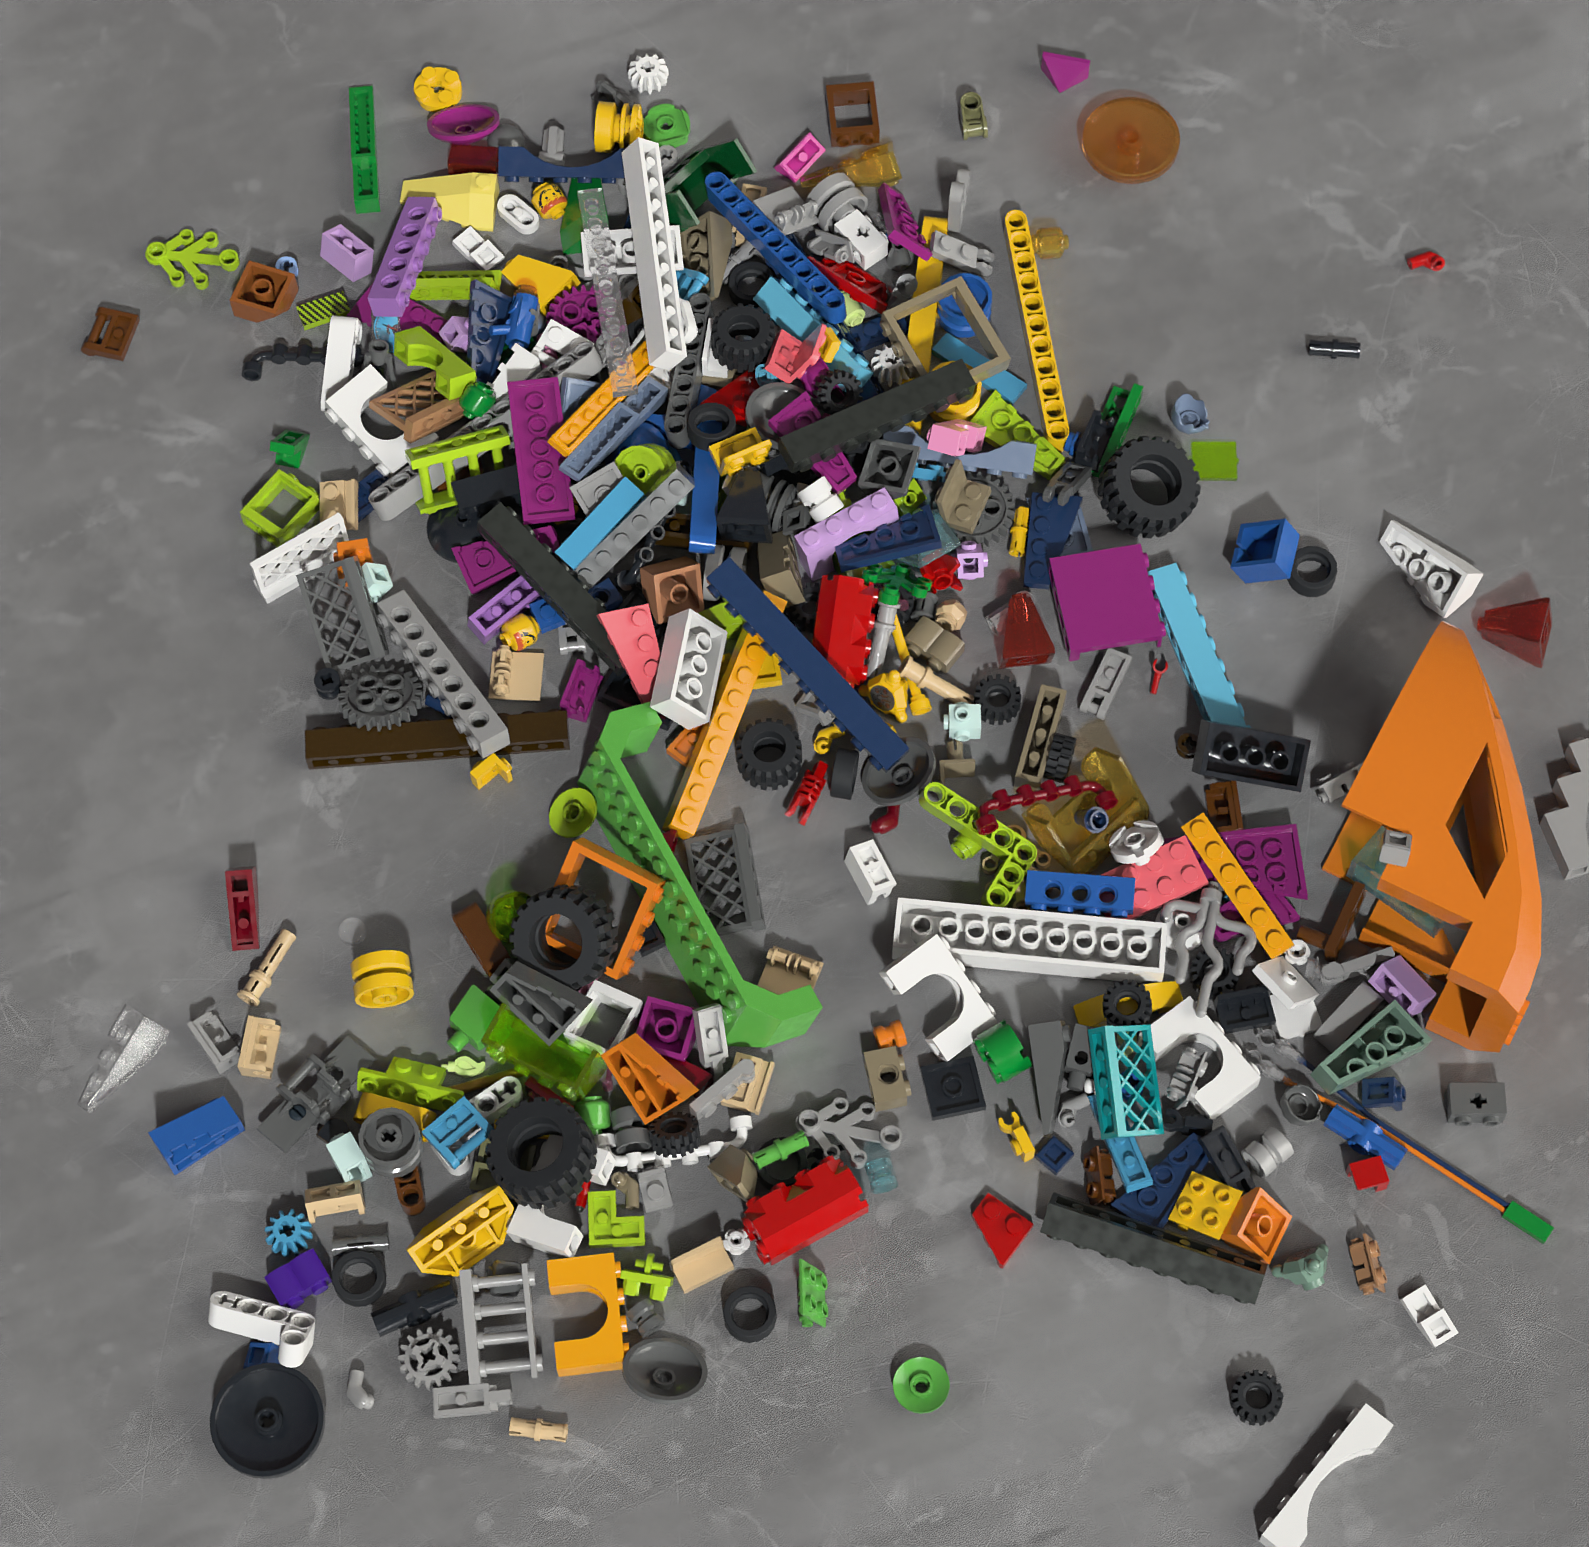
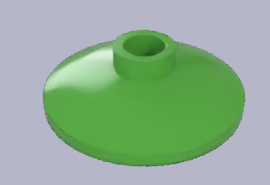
(921, 1371)

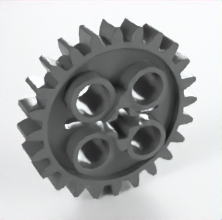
(989, 525)
(380, 697)

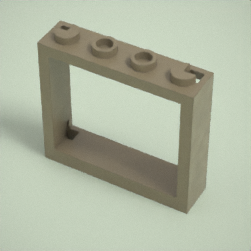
(974, 315)

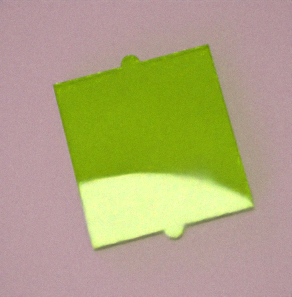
(1215, 460)

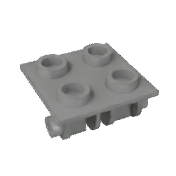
(788, 210)
(1182, 1085)

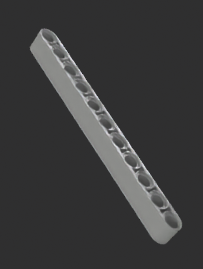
(405, 487)

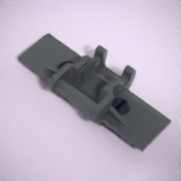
(321, 1101)

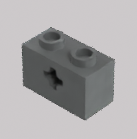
(1487, 1095)

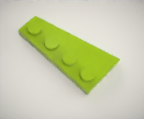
(1006, 425)

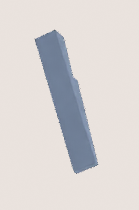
(614, 429)

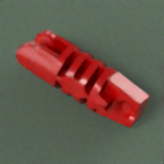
(808, 791)

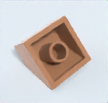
(672, 587)

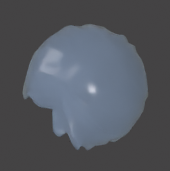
(1189, 415)

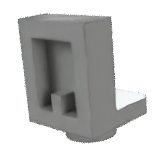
(806, 706)
(654, 1189)

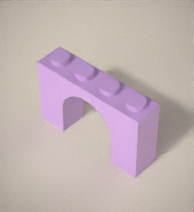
(818, 542)

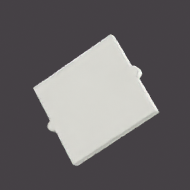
(1295, 1021)

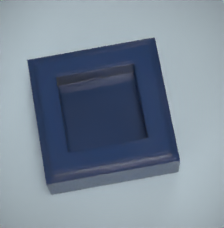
(1054, 1155)

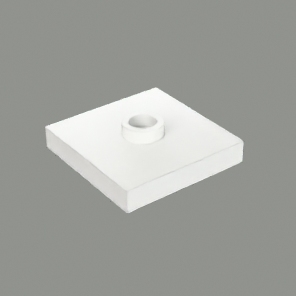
(1285, 982)

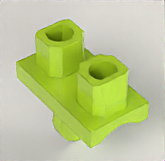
(659, 1283)

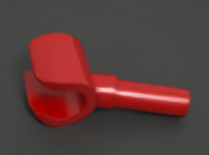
(1157, 676)

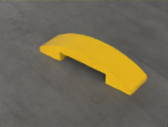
(1163, 995)

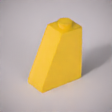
(546, 278)

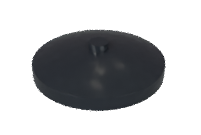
(267, 1420)

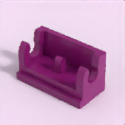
(581, 691)

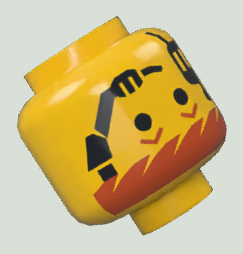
(549, 201)
(519, 632)

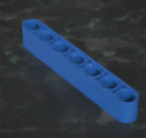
(704, 496)

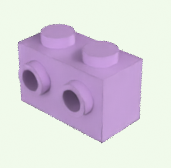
(346, 253)
(1400, 982)

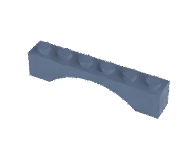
(1011, 457)

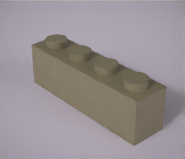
(1040, 736)

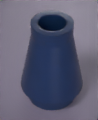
(1093, 819)

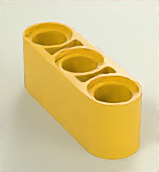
(371, 1102)

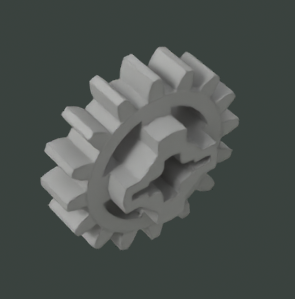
(418, 1353)

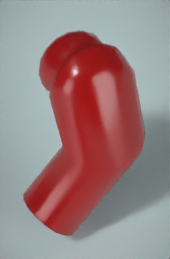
(1427, 259)

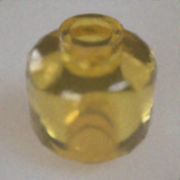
(1049, 243)

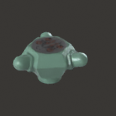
(1304, 1267)

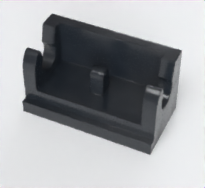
(1094, 441)

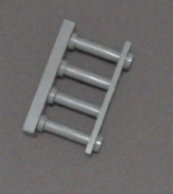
(477, 1340)

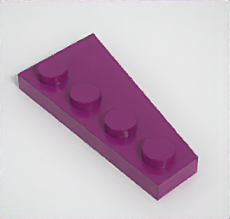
(899, 224)

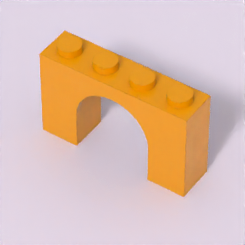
(605, 1348)

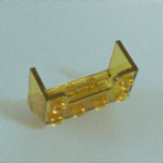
(1073, 844)

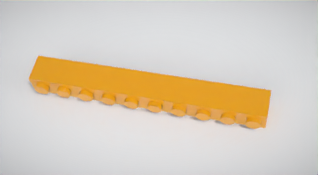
(717, 733)

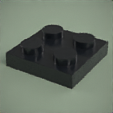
(953, 1088)

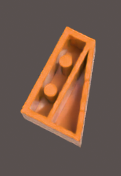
(647, 1078)

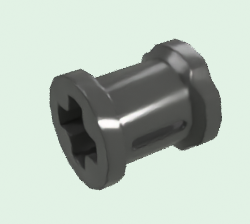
(924, 607)

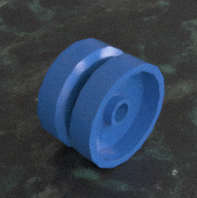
(951, 316)

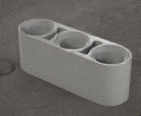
(1349, 1017)

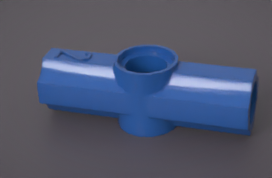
(1365, 1136)

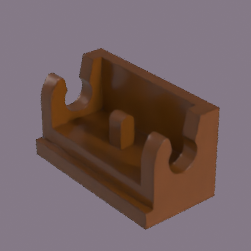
(1224, 806)

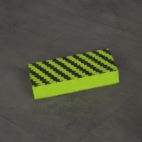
(321, 310)

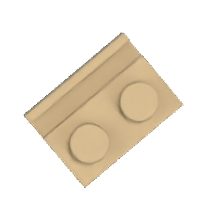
(341, 498)
(751, 1095)

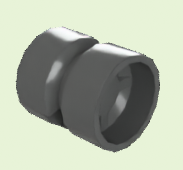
(630, 1130)

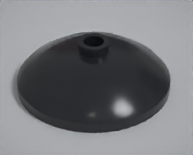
(447, 531)

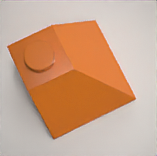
(1256, 1225)

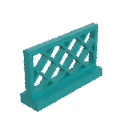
(1110, 1082)

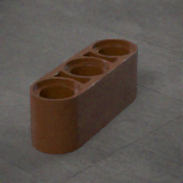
(482, 942)
(409, 1187)

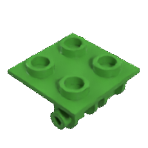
(812, 1289)

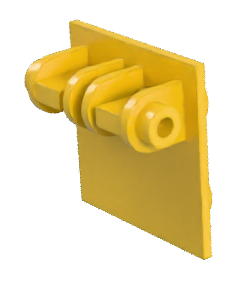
(1205, 1206)

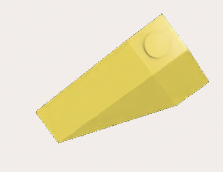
(463, 198)

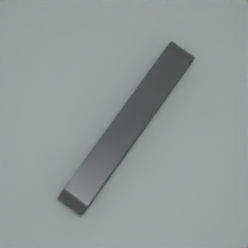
(688, 377)

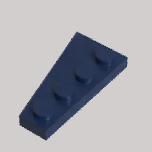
(1169, 1177)

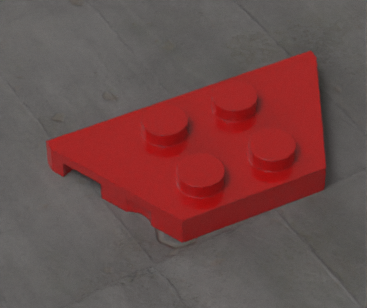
(855, 281)

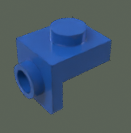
(545, 615)

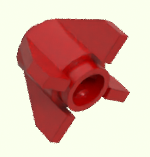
(942, 573)

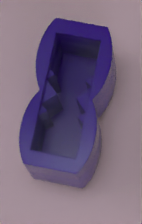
(298, 1279)

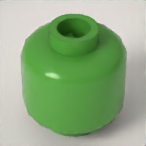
(594, 1113)

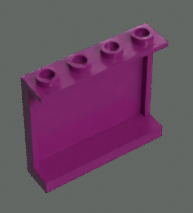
(1105, 599)

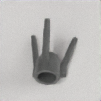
(378, 356)

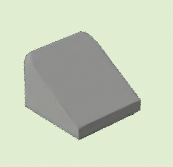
(1395, 848)

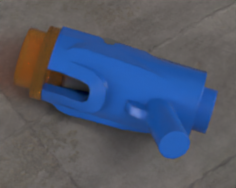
(523, 318)

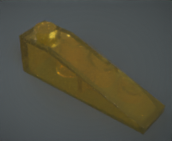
(872, 169)

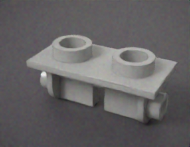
(831, 246)
(1330, 785)

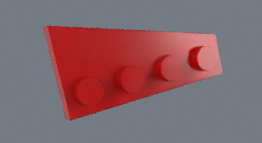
(736, 395)

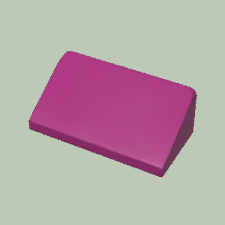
(800, 157)

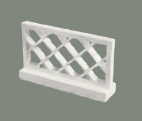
(277, 581)

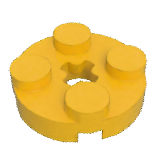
(437, 77)

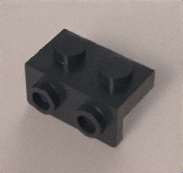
(1244, 1009)

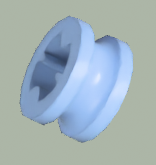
(287, 261)

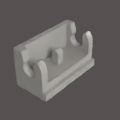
(215, 1041)

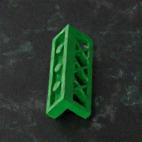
(1124, 419)

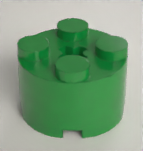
(1002, 1051)

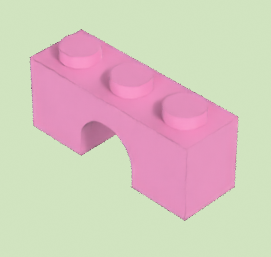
(956, 437)

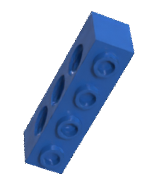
(1040, 881)

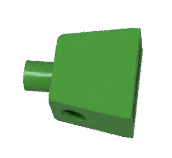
(471, 1019)

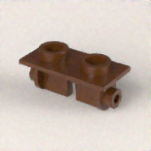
(1097, 1165)

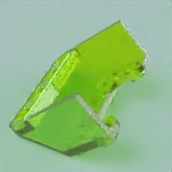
(555, 1065)

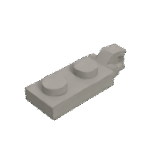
(711, 1038)
(468, 1400)

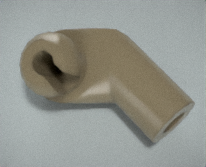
(629, 1187)

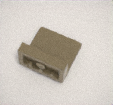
(961, 500)

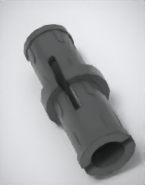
(341, 1247)

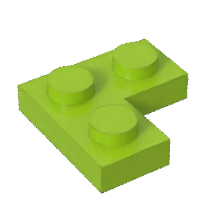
(606, 1228)

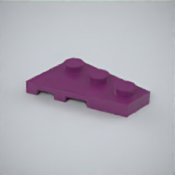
(1278, 905)

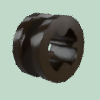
(1182, 750)

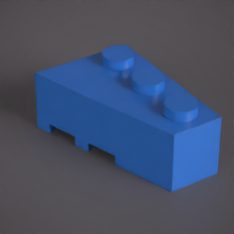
(196, 1134)

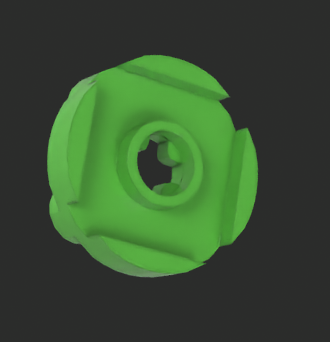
(662, 114)

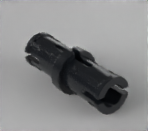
(1334, 349)

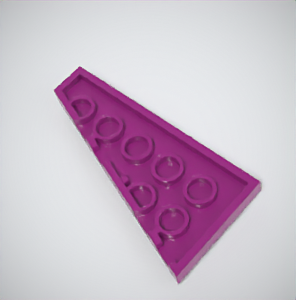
(1267, 857)

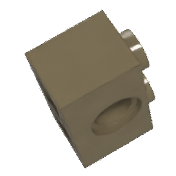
(885, 1094)

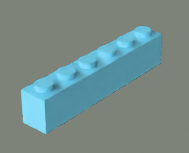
(799, 320)

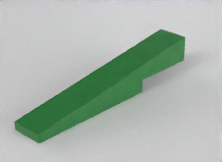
(364, 150)

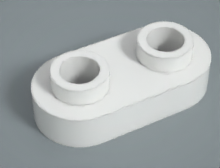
(519, 216)
(689, 323)

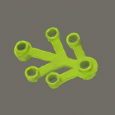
(189, 256)

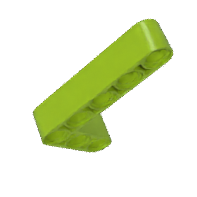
(963, 824)

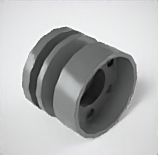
(778, 499)

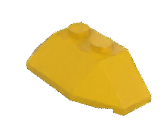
(463, 1233)

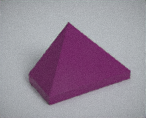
(1064, 70)

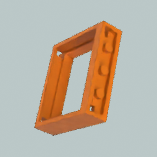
(643, 917)

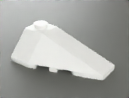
(1436, 573)

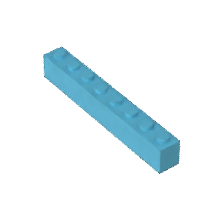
(1195, 648)

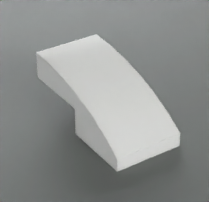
(477, 250)
(1428, 1317)

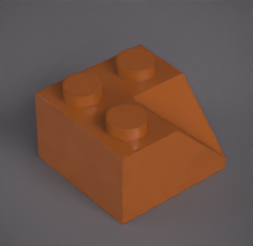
(263, 292)

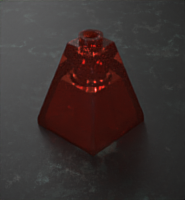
(1519, 629)
(1024, 635)

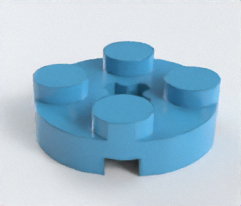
(930, 473)

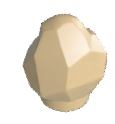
(950, 615)

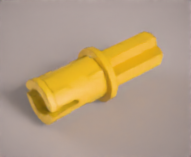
(1019, 531)

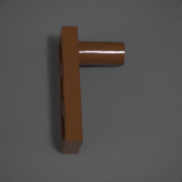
(1334, 943)

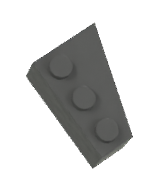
(539, 1001)

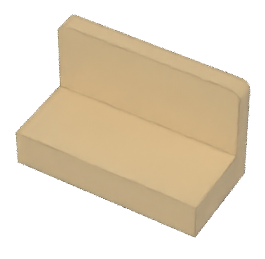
(701, 1265)

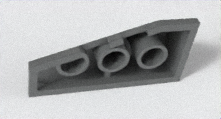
(1049, 1056)

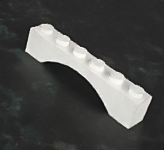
(1360, 1438)

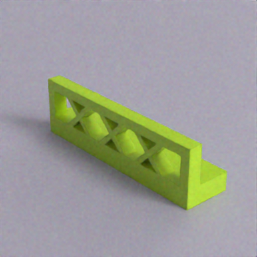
(452, 284)

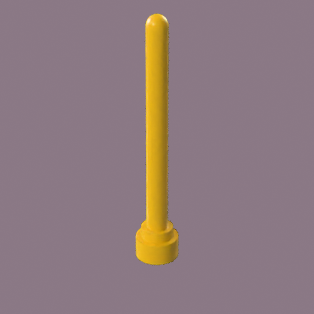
(919, 703)

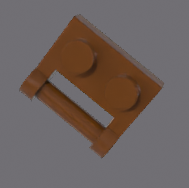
(117, 336)

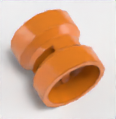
(890, 1035)

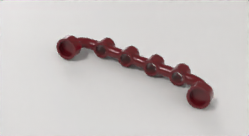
(1048, 791)

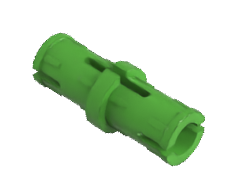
(780, 1149)

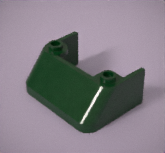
(686, 182)

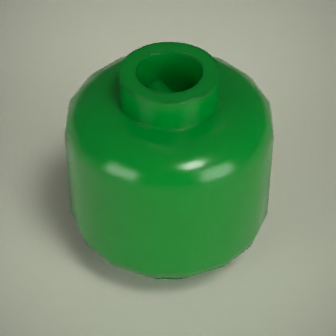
(477, 399)

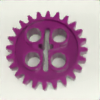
(577, 305)

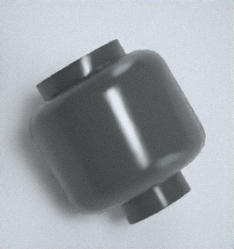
(502, 1267)

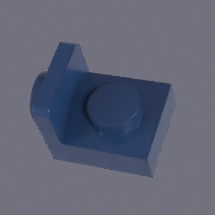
(1383, 1093)

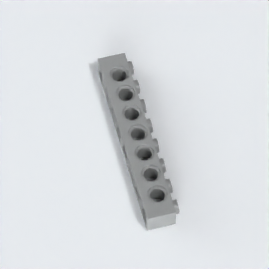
(443, 674)

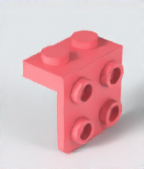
(791, 357)

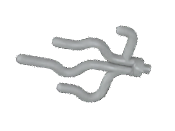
(1207, 911)

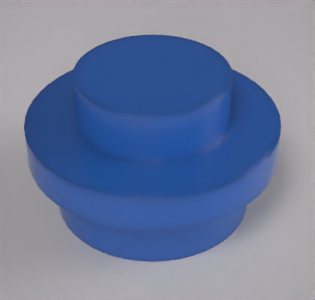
(1072, 442)

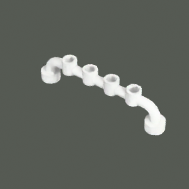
(635, 1160)

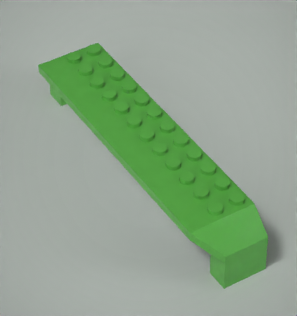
(749, 1012)

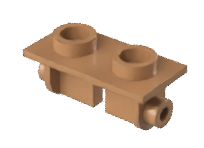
(1372, 1275)

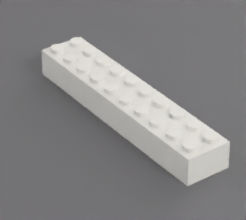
(1036, 940)

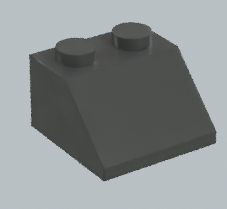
(889, 466)

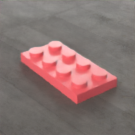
(1166, 877)

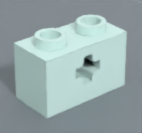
(348, 1158)

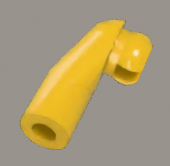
(825, 737)

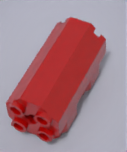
(843, 624)
(803, 1212)

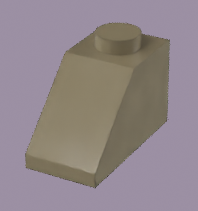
(735, 1172)

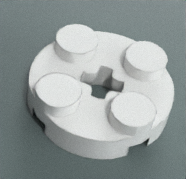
(1136, 843)

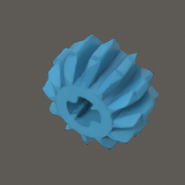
(299, 1229)

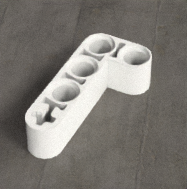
(340, 354)
(488, 1096)
(266, 1322)

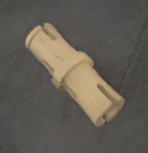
(538, 1429)

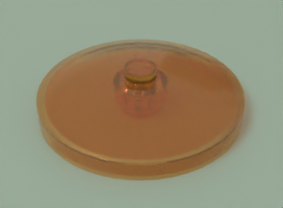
(1131, 140)

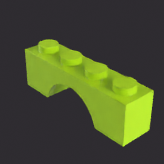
(420, 348)

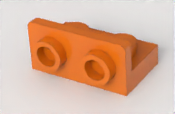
(352, 548)

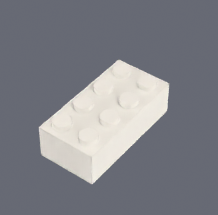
(688, 669)

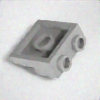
(596, 487)

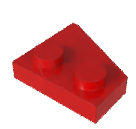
(1001, 1228)

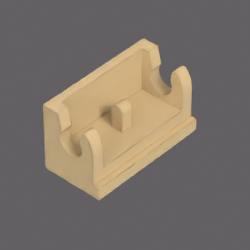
(259, 1047)
(334, 1199)

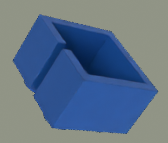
(1269, 546)

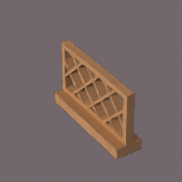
(418, 422)

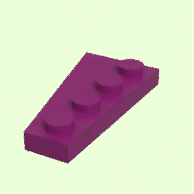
(413, 316)
(803, 413)
(486, 567)

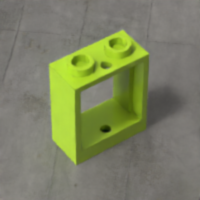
(251, 512)

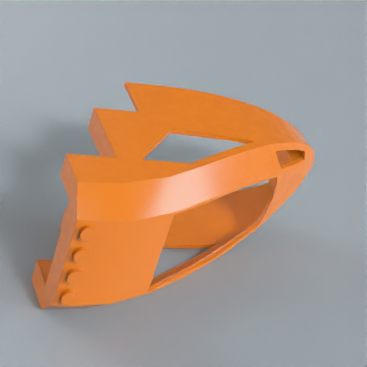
(1429, 759)

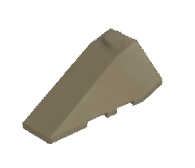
(707, 250)

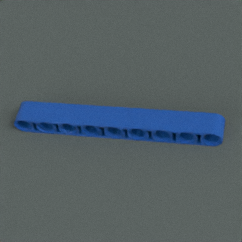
(776, 248)

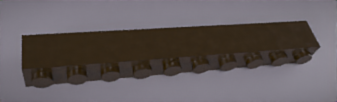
(429, 740)

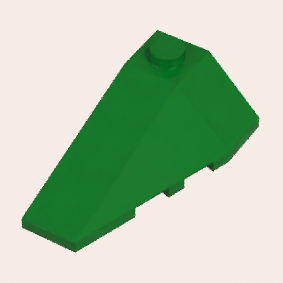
(572, 223)

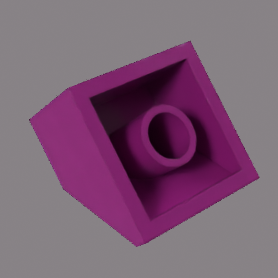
(668, 1028)

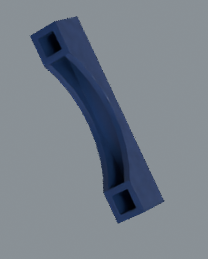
(521, 163)

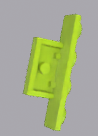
(410, 1083)

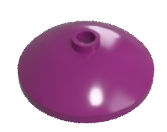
(463, 124)

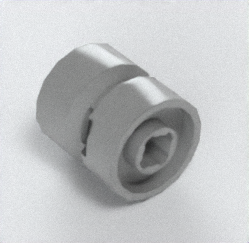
(1263, 1155)

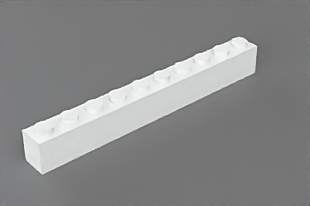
(654, 254)

